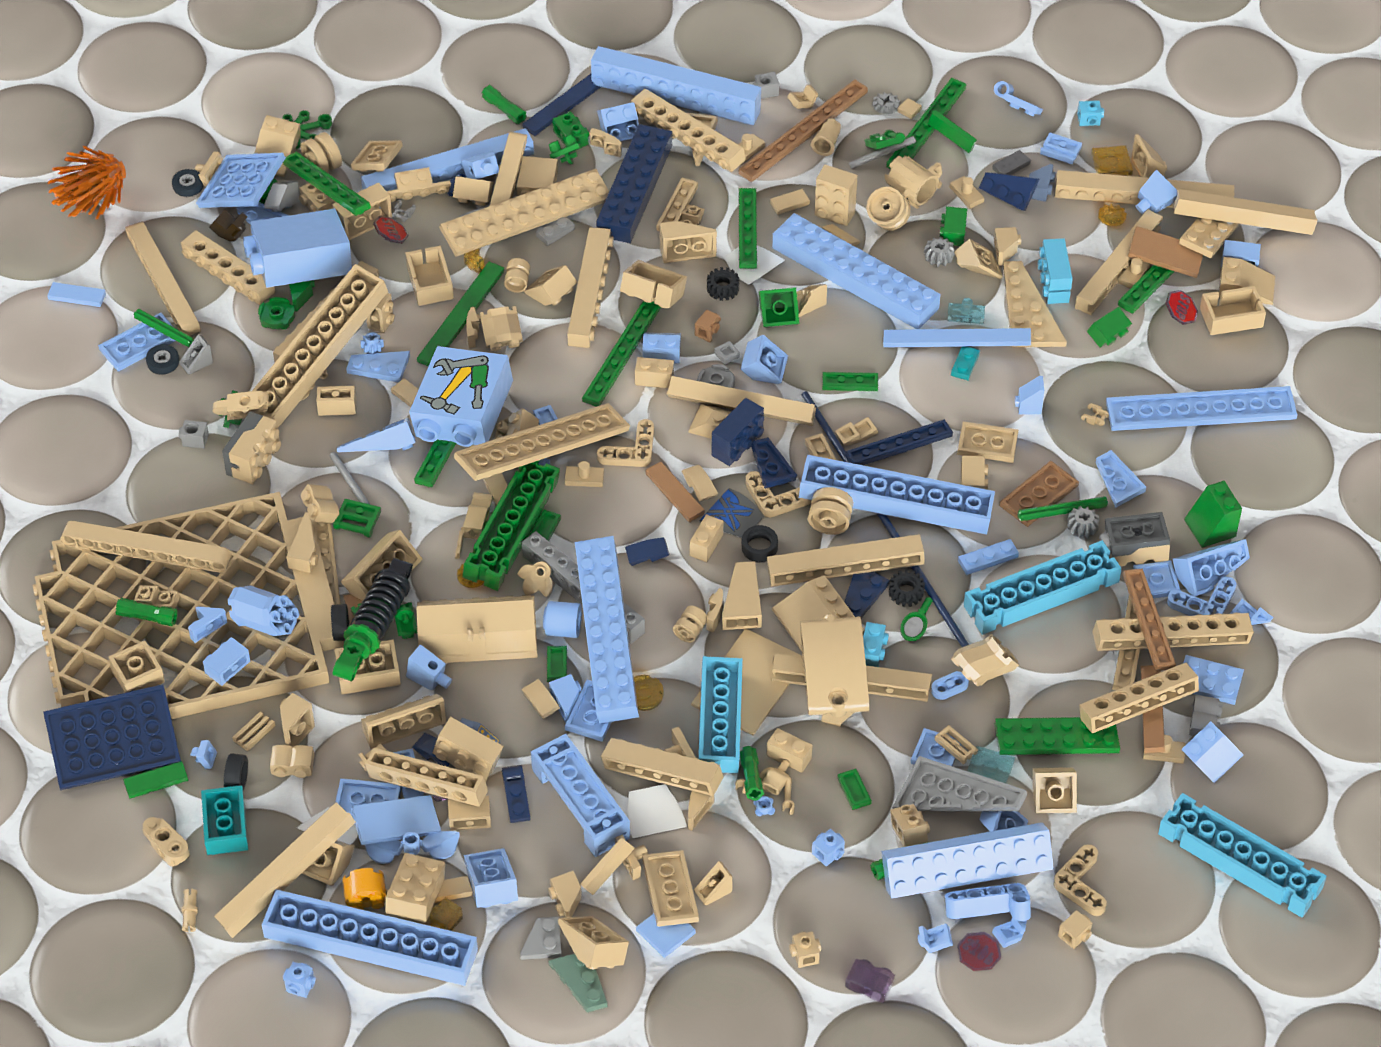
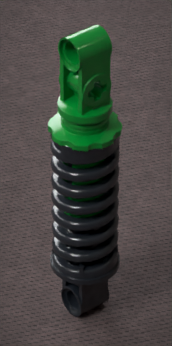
(373, 617)

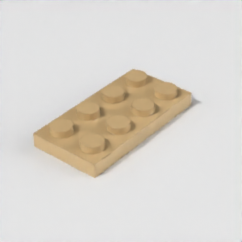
(670, 888)

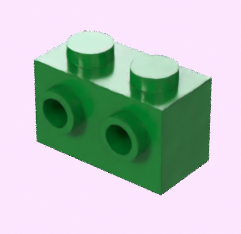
(568, 124)
(954, 225)
(1109, 328)

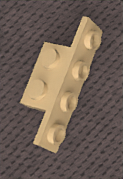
(416, 183)

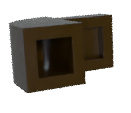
(229, 227)

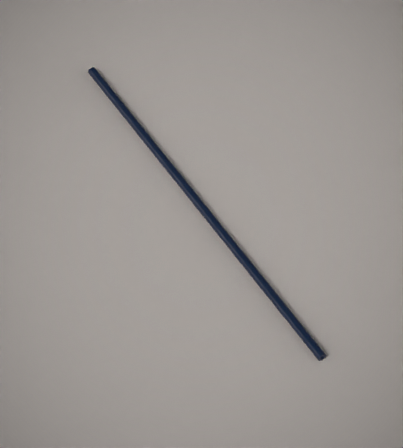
(890, 528)

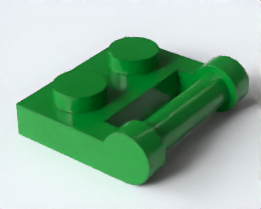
(887, 139)
(357, 512)

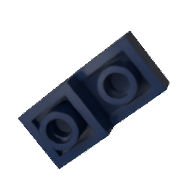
(649, 549)
(425, 747)

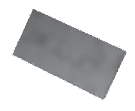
(1012, 163)

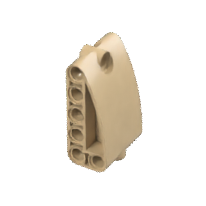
(834, 665)

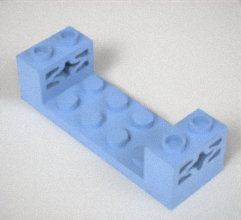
(582, 793)

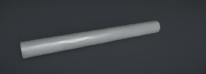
(881, 152)
(348, 478)

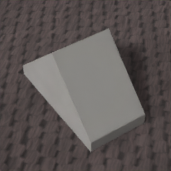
(197, 355)

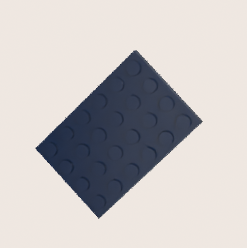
(111, 737)

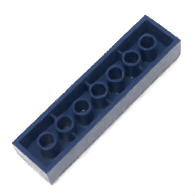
(635, 182)

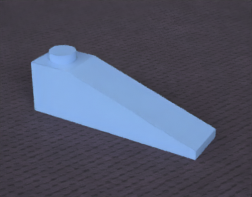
(392, 437)
(1206, 567)

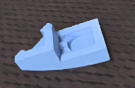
(1256, 617)
(1009, 932)

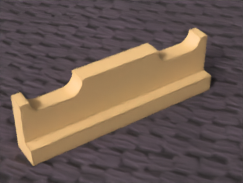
(459, 544)

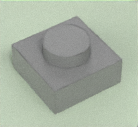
(727, 352)

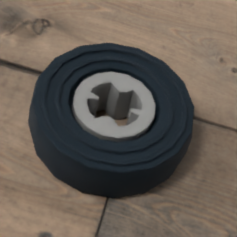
(180, 185)
(164, 366)

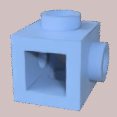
(828, 847)
(299, 979)

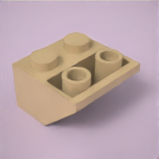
(516, 422)

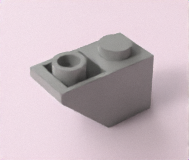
(282, 195)

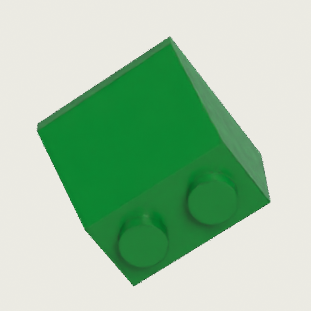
(779, 307)

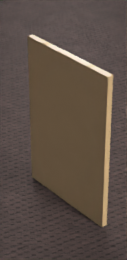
(758, 689)

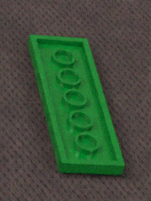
(1053, 736)

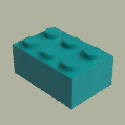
(224, 820)

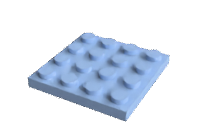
(241, 180)

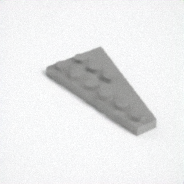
(947, 788)

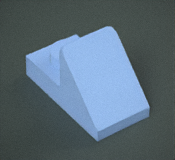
(209, 621)

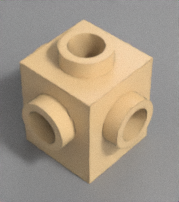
(805, 949)

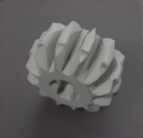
(939, 251)
(1083, 522)

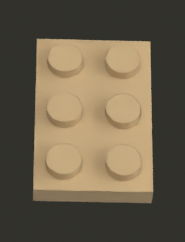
(376, 155)
(988, 441)

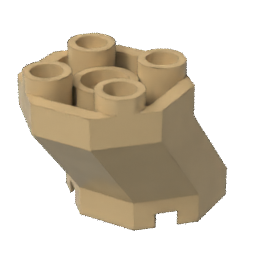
(501, 328)
(985, 660)

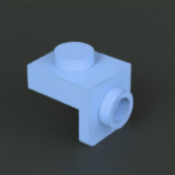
(935, 938)

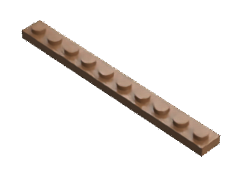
(802, 131)

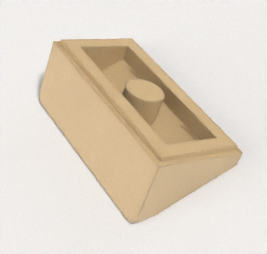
(841, 234)

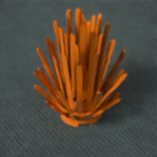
(98, 177)

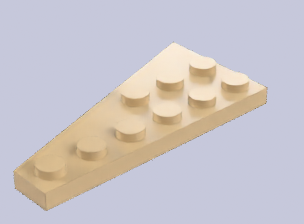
(1028, 308)

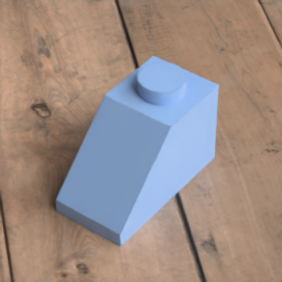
(1030, 397)
(565, 693)

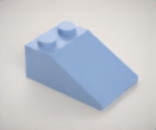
(491, 878)

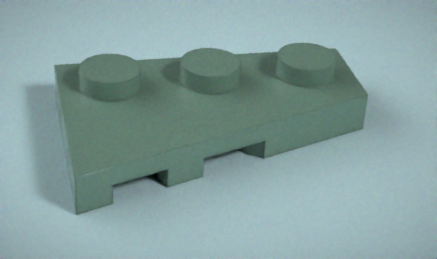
(581, 981)

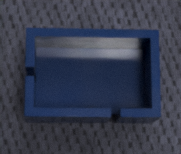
(737, 432)

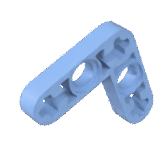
(1206, 607)

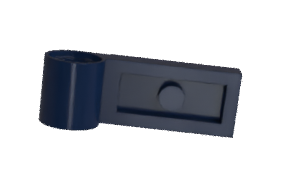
(516, 793)

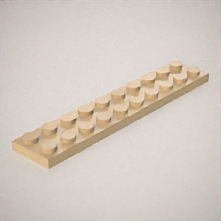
(524, 212)
(541, 441)

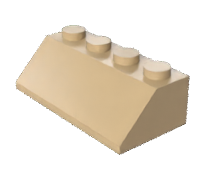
(380, 556)
(404, 720)

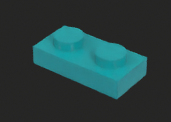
(965, 362)

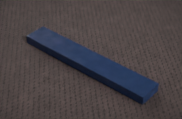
(560, 106)
(899, 443)

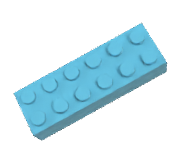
(720, 712)

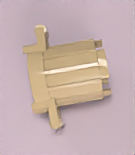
(914, 180)

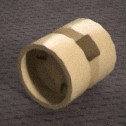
(517, 275)
(690, 624)

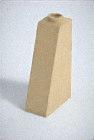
(742, 603)

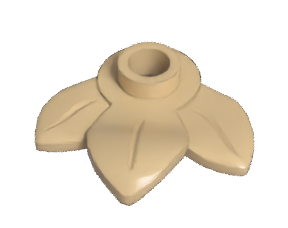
(534, 580)

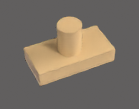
(751, 145)
(208, 170)
(966, 192)
(1134, 272)
(584, 475)
(680, 744)
(1172, 752)
(631, 862)

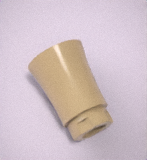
(826, 138)

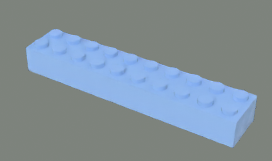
(676, 85)
(856, 271)
(901, 494)
(606, 630)
(370, 937)

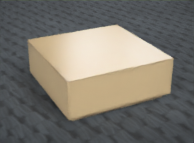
(909, 108)

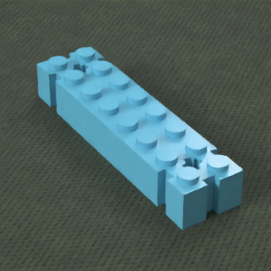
(1042, 587)
(1242, 855)

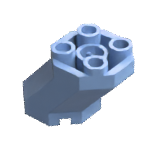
(262, 610)

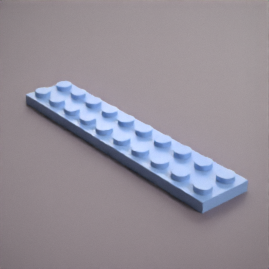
(1201, 408)

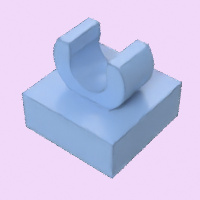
(205, 754)

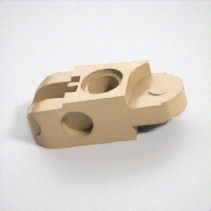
(240, 404)
(158, 830)

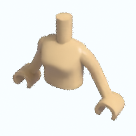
(773, 781)

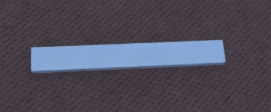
(957, 337)

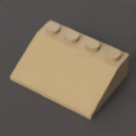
(810, 602)

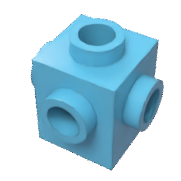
(1090, 113)

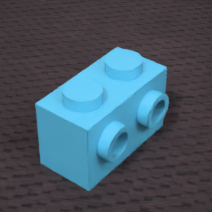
(873, 640)

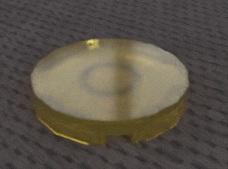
(648, 692)

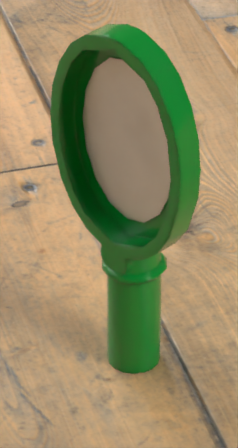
(915, 623)

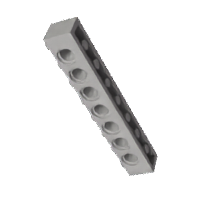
(566, 575)

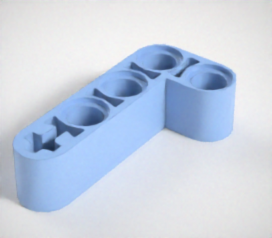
(989, 900)

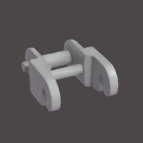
(407, 214)

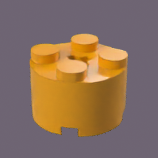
(364, 889)

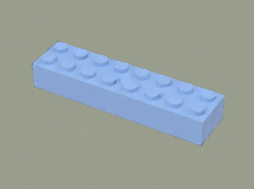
(967, 860)

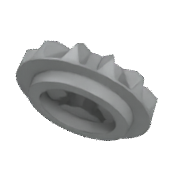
(889, 107)

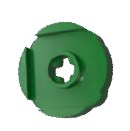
(279, 321)

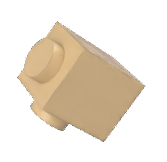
(1075, 929)

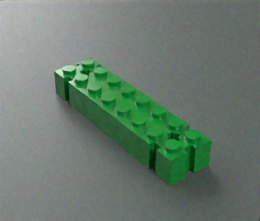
(510, 524)

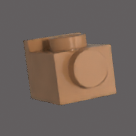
(707, 325)

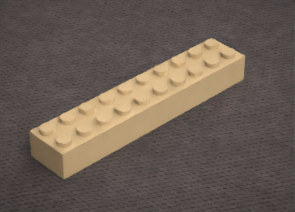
(320, 341)

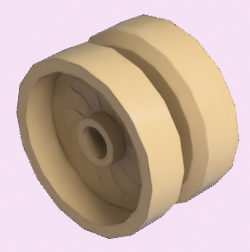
(322, 152)
(888, 208)
(830, 510)

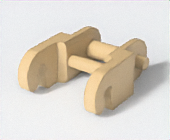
(1094, 419)

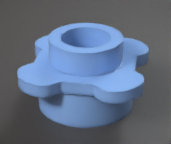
(764, 801)

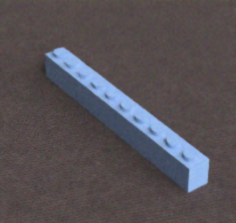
(446, 164)

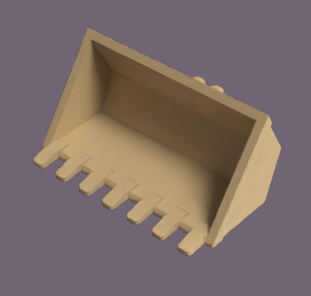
(478, 628)

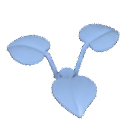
(438, 844)

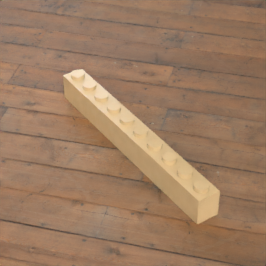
(1121, 188)

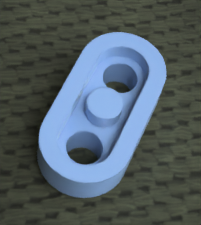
(949, 685)

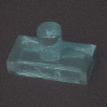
(966, 312)

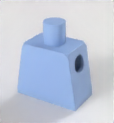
(482, 165)
(1156, 194)
(427, 669)

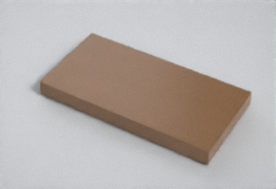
(1164, 252)
(1041, 489)

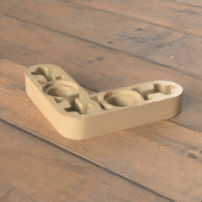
(634, 452)
(771, 500)
(1073, 878)

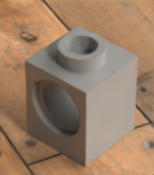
(768, 83)
(194, 434)

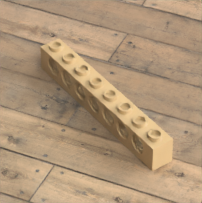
(689, 130)
(1179, 630)

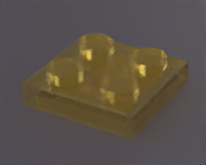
(1112, 160)

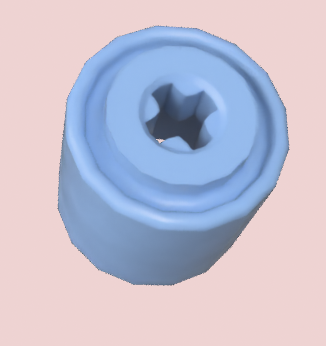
(562, 619)

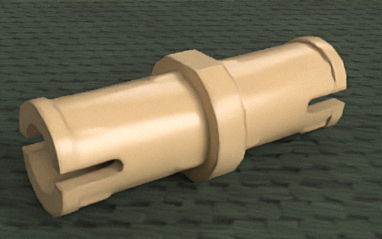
(189, 910)

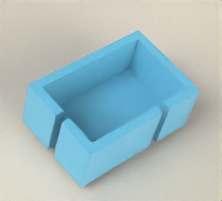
(1055, 271)

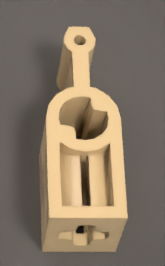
(477, 515)

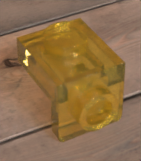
(474, 260)

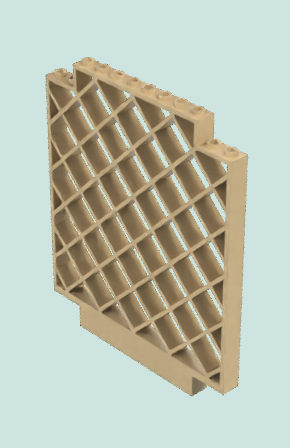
(311, 589)

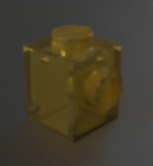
(446, 915)

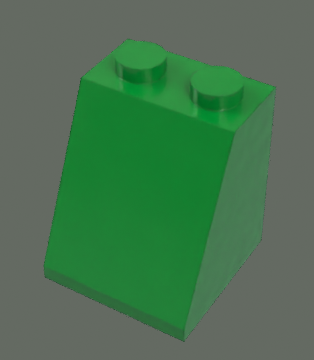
(1214, 515)

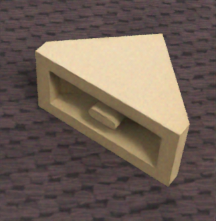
(714, 884)

